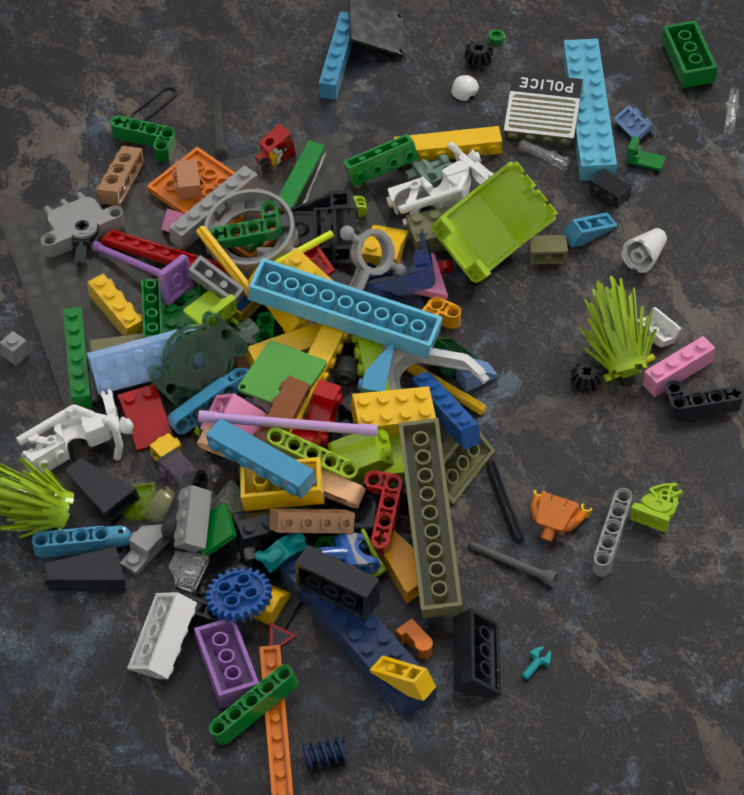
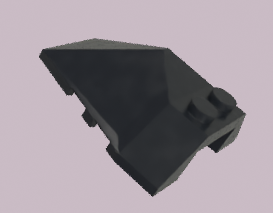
(326, 214)

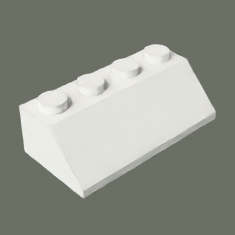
(162, 635)

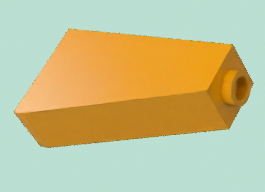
(401, 566)

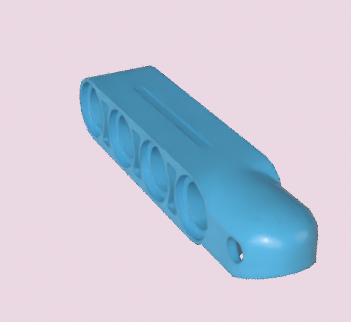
(201, 400)
(73, 542)

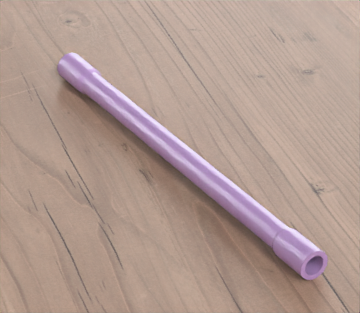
(360, 429)

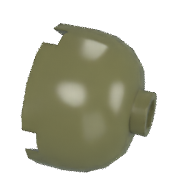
(160, 506)

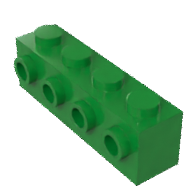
(380, 160)

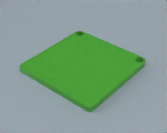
(274, 366)

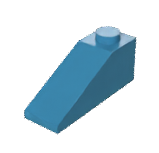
(588, 228)
(377, 374)

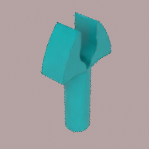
(537, 661)

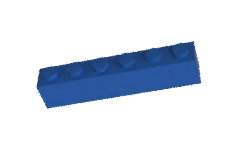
(450, 412)

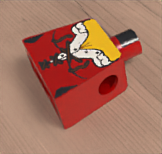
(276, 147)

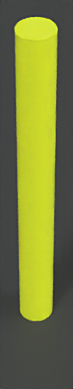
(311, 244)

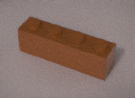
(286, 405)

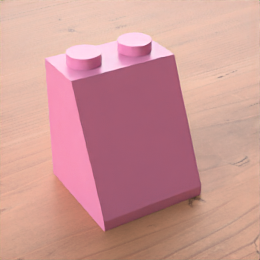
(235, 405)

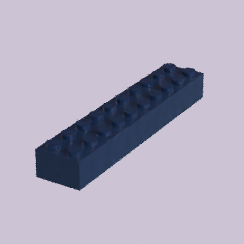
(359, 638)

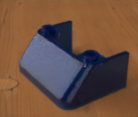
(418, 277)

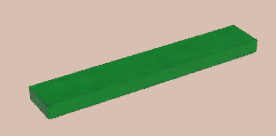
(301, 173)

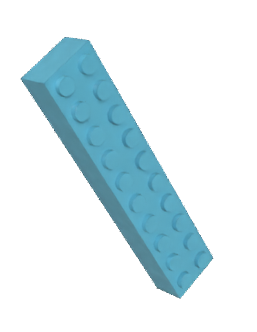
(593, 127)
(345, 308)

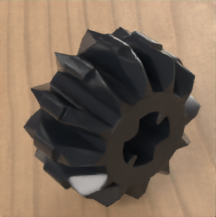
(478, 53)
(586, 376)

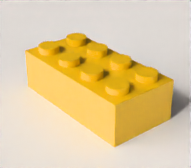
(392, 407)

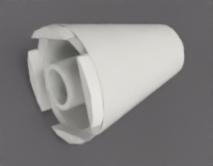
(644, 250)

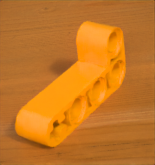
(448, 311)

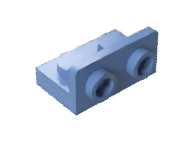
(632, 122)

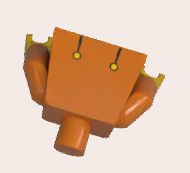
(556, 514)

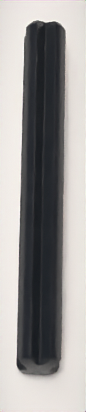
(505, 501)

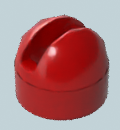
(445, 265)

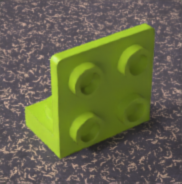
(210, 301)

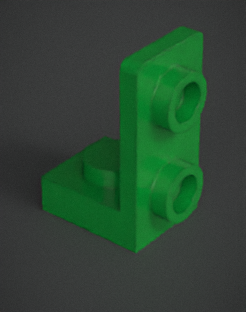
(642, 158)

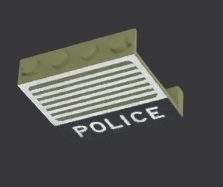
(543, 108)

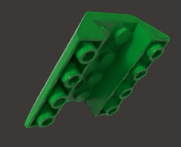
(163, 318)

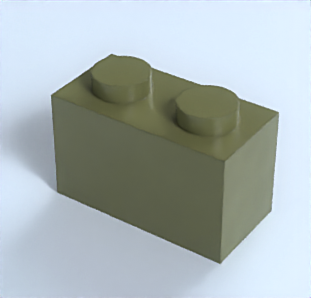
(548, 249)

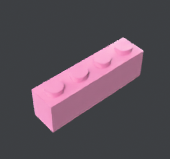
(679, 365)

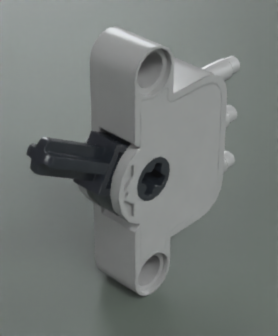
(79, 226)

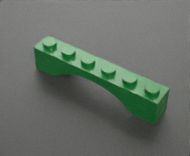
(77, 357)

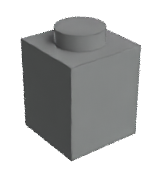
(14, 348)

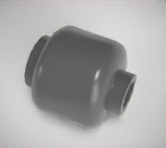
(345, 369)

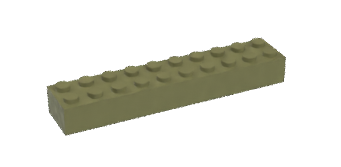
(430, 518)

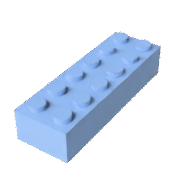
(128, 362)

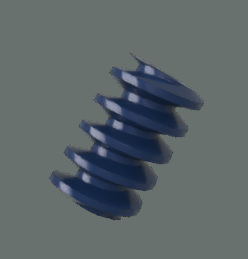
(325, 752)

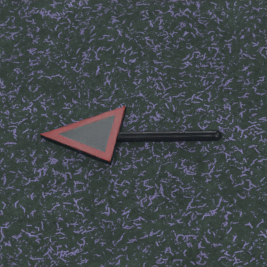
(279, 635)

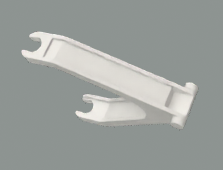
(403, 360)

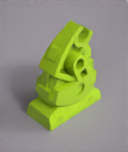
(656, 507)

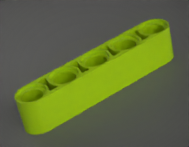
(305, 446)

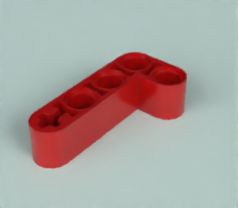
(384, 513)

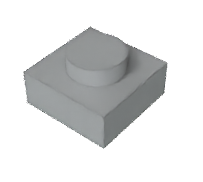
(134, 562)

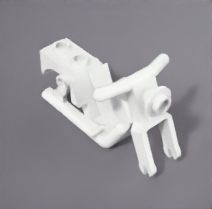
(453, 188)
(72, 424)

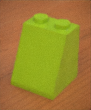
(366, 451)

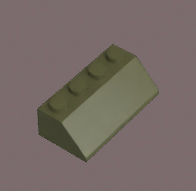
(463, 465)

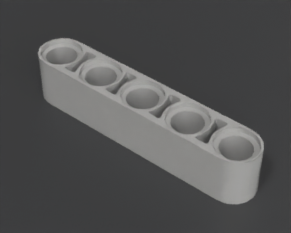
(612, 532)

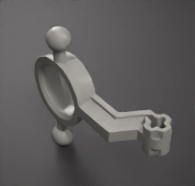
(363, 270)

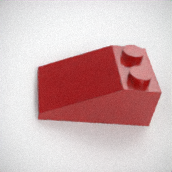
(147, 415)

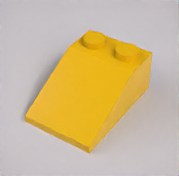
(372, 250)

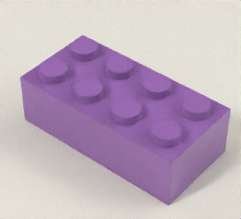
(225, 661)

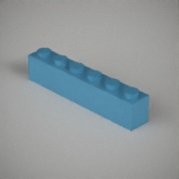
(336, 59)
(261, 458)

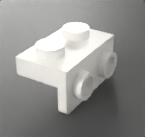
(666, 329)

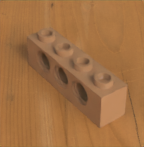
(120, 176)
(311, 521)

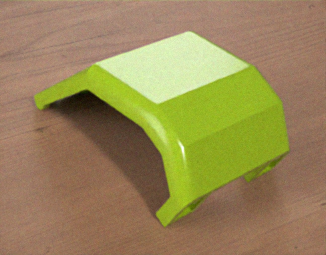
(493, 221)

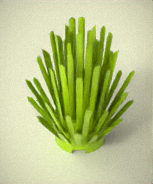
(620, 334)
(34, 500)

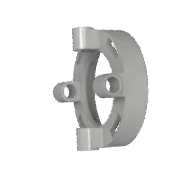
(249, 203)

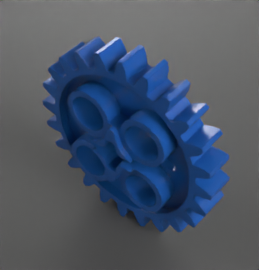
(238, 595)

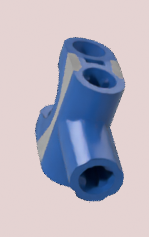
(349, 550)

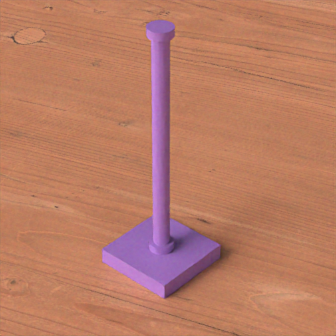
(172, 279)

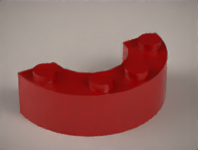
(323, 407)

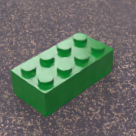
(689, 54)

